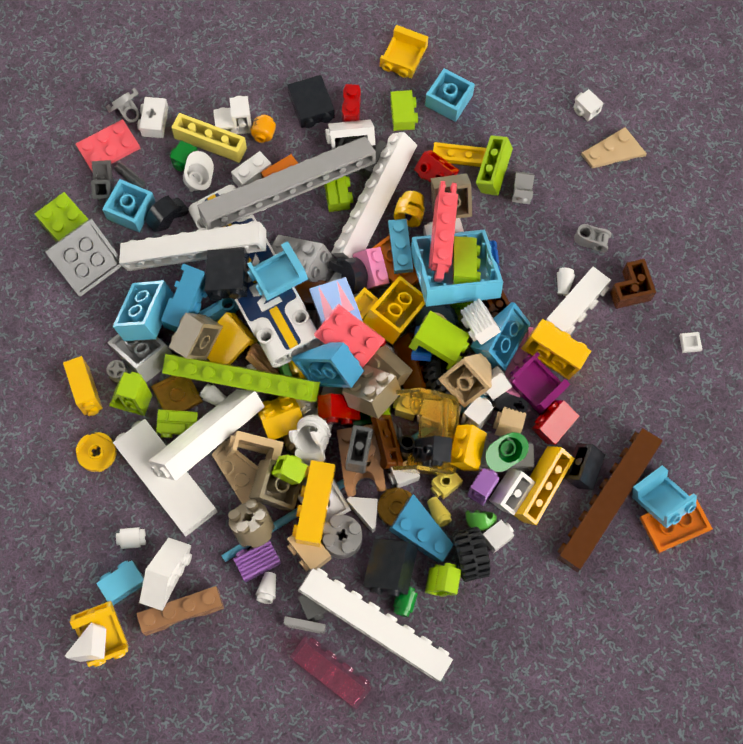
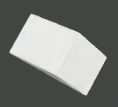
(365, 509)
(89, 645)

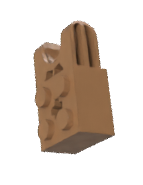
(373, 467)

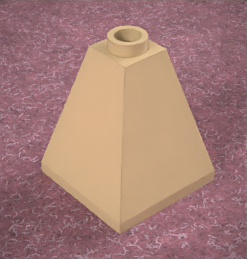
(468, 378)

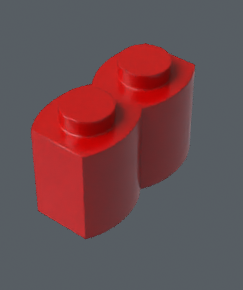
(351, 103)

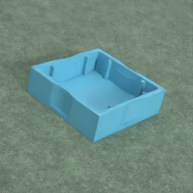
(445, 292)

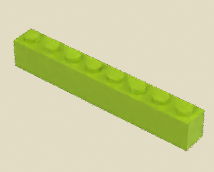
(241, 377)

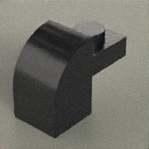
(164, 211)
(353, 270)

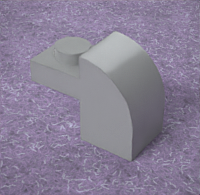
(523, 187)

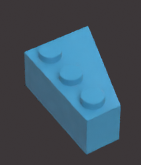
(420, 529)

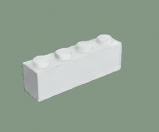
(579, 301)

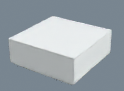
(690, 342)

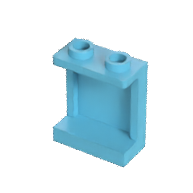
(277, 273)
(663, 498)

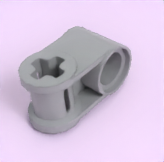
(593, 238)

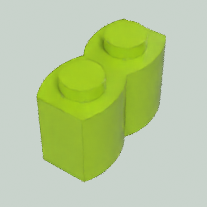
(443, 580)

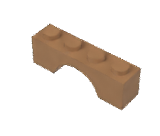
(187, 607)

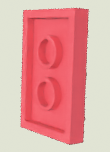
(108, 144)
(347, 328)

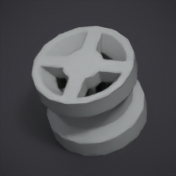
(115, 367)

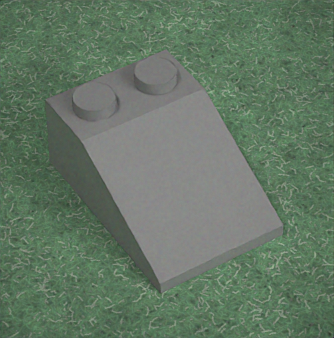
(141, 355)

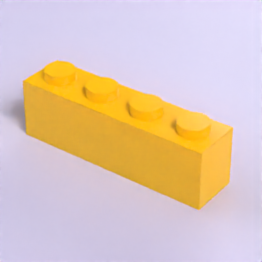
(547, 477)
(315, 503)

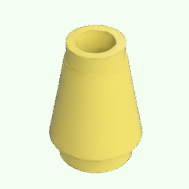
(439, 512)

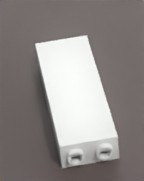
(206, 434)
(179, 498)

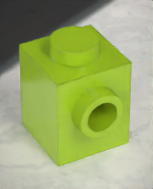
(290, 469)

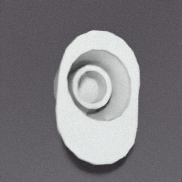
(198, 171)

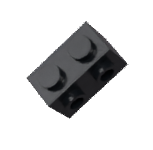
(432, 451)
(585, 467)

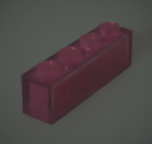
(330, 672)

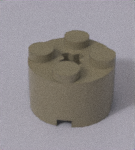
(251, 524)

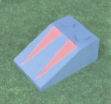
(331, 294)

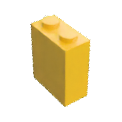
(83, 386)

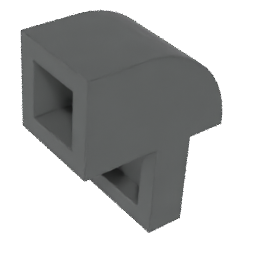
(103, 180)

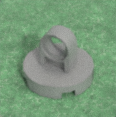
(124, 103)

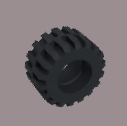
(471, 554)

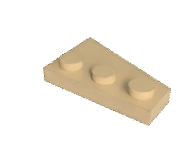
(615, 148)

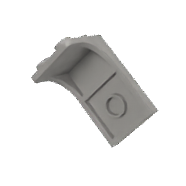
(312, 256)

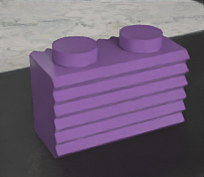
(483, 486)
(256, 561)

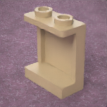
(253, 443)

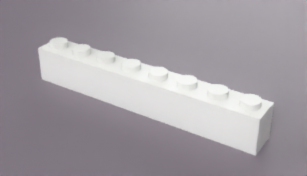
(375, 196)
(190, 246)
(375, 624)

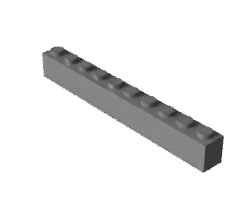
(287, 183)

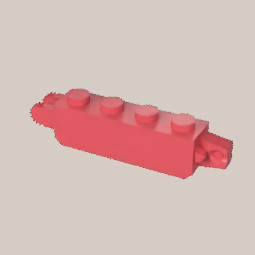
(443, 231)

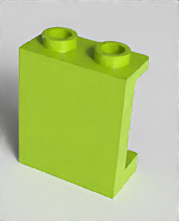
(441, 339)

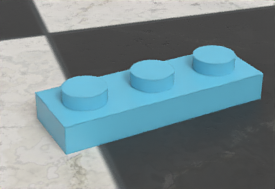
(400, 246)

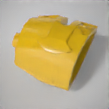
(412, 204)

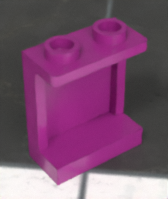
(536, 383)

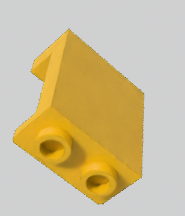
(404, 52)
(231, 340)
(103, 615)

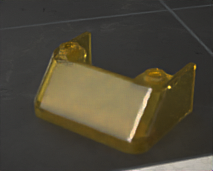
(437, 417)

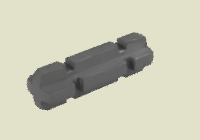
(129, 175)

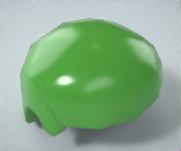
(482, 520)

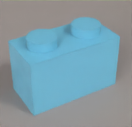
(121, 582)

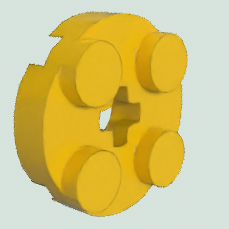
(95, 441)

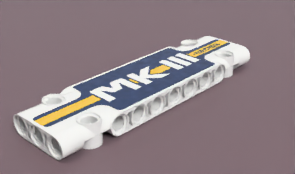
(271, 318)

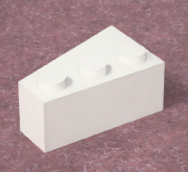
(164, 573)

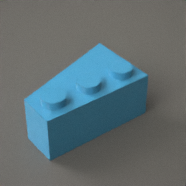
(186, 298)

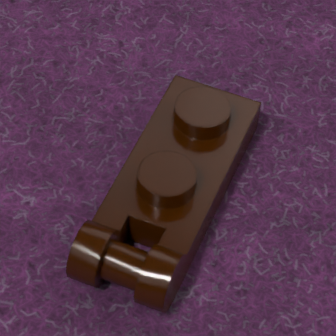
(387, 442)

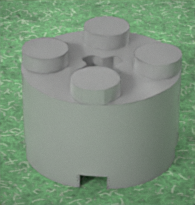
(336, 526)

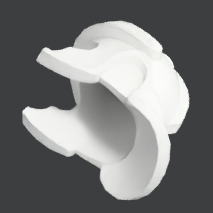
(310, 438)

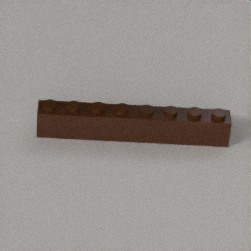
(610, 499)

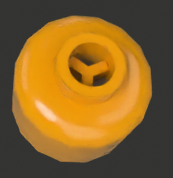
(263, 128)

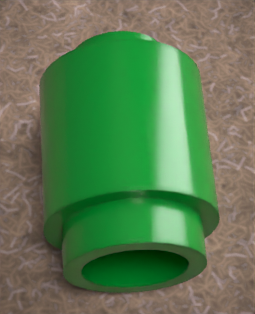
(405, 604)

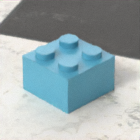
(449, 95)
(128, 205)

